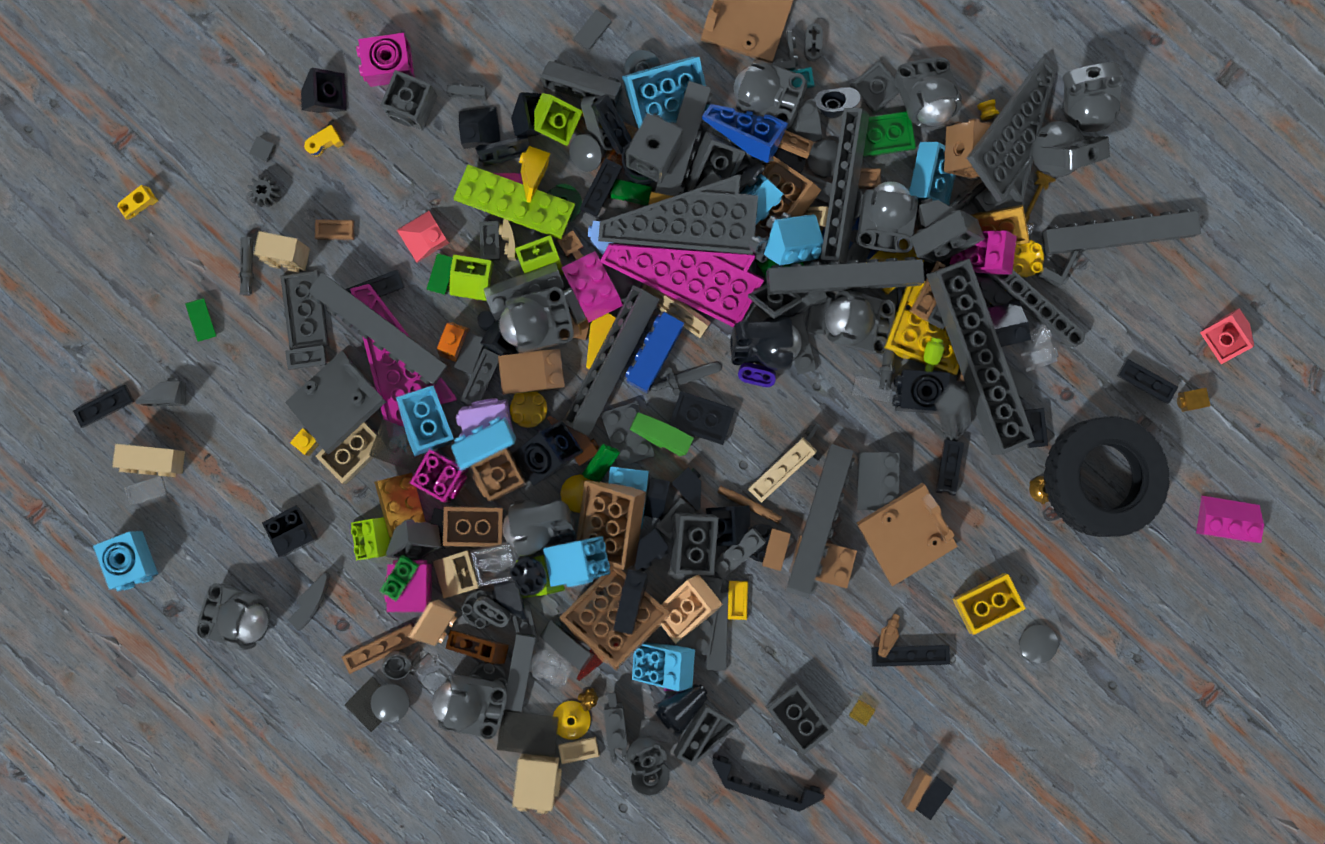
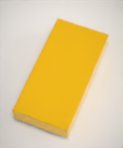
(737, 600)

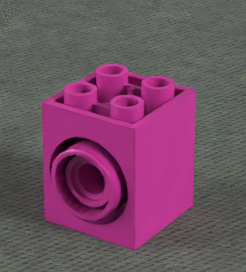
(383, 56)
(439, 476)
(416, 594)

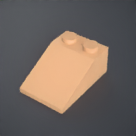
(689, 607)
(434, 623)

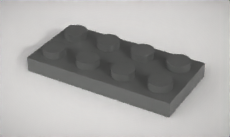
(702, 635)

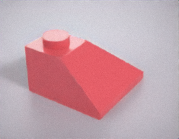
(423, 236)
(1229, 336)

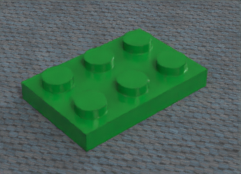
(889, 134)

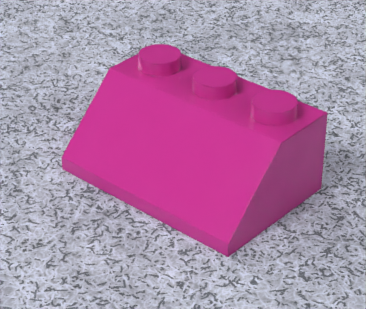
(1230, 520)

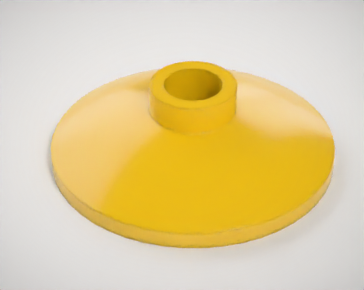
(573, 710)

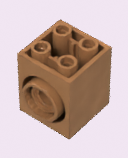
(960, 141)
(498, 475)

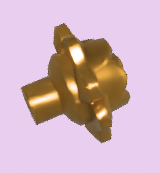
(589, 699)

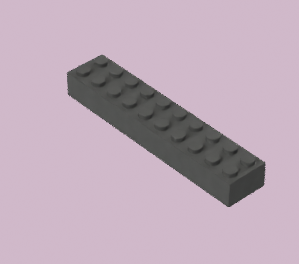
(980, 357)

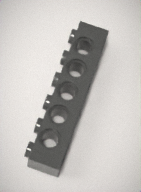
(954, 413)

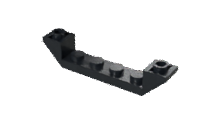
(809, 796)

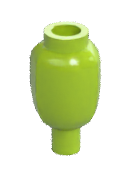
(933, 353)

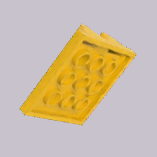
(911, 334)

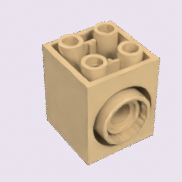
(537, 783)

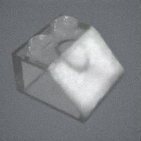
(493, 564)

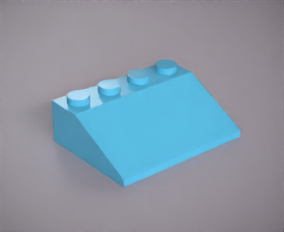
(662, 88)

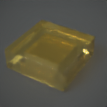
(862, 712)

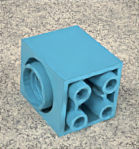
(126, 560)
(577, 562)

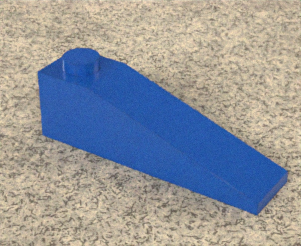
(752, 133)

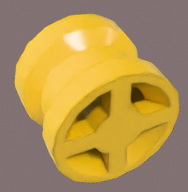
(988, 110)

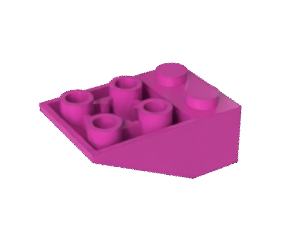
(992, 254)

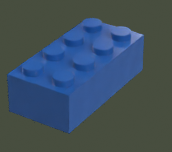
(655, 352)

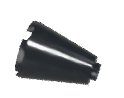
(681, 708)

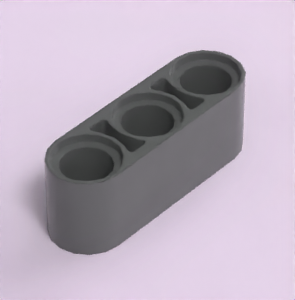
(593, 124)

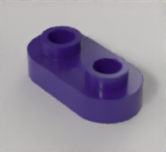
(757, 375)

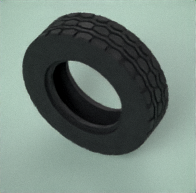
(1147, 466)

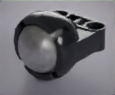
(767, 342)

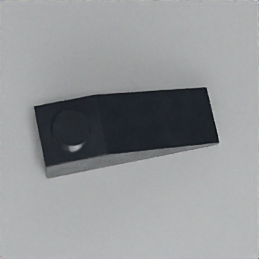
(630, 601)

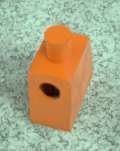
(452, 341)

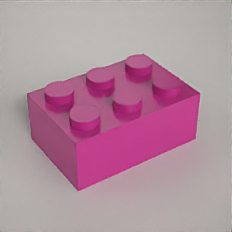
(592, 286)

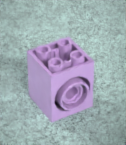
(481, 413)

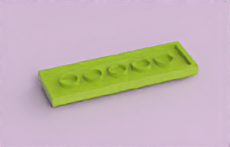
(508, 200)

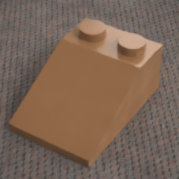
(531, 372)

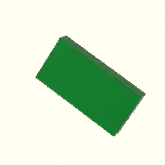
(631, 192)
(440, 274)
(601, 463)

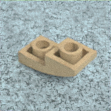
(508, 235)

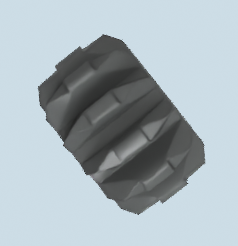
(258, 196)

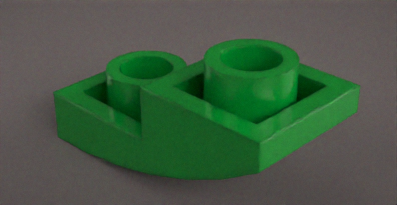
(200, 319)
(399, 578)

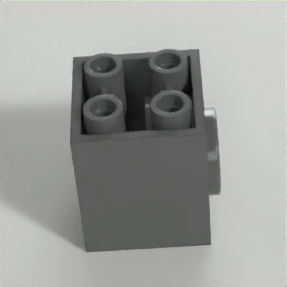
(408, 100)
(654, 147)

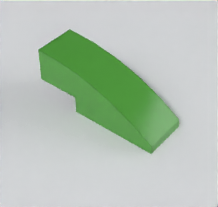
(661, 434)

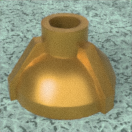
(1036, 490)

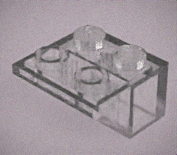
(1039, 350)

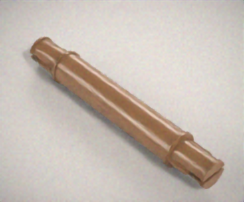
(755, 507)

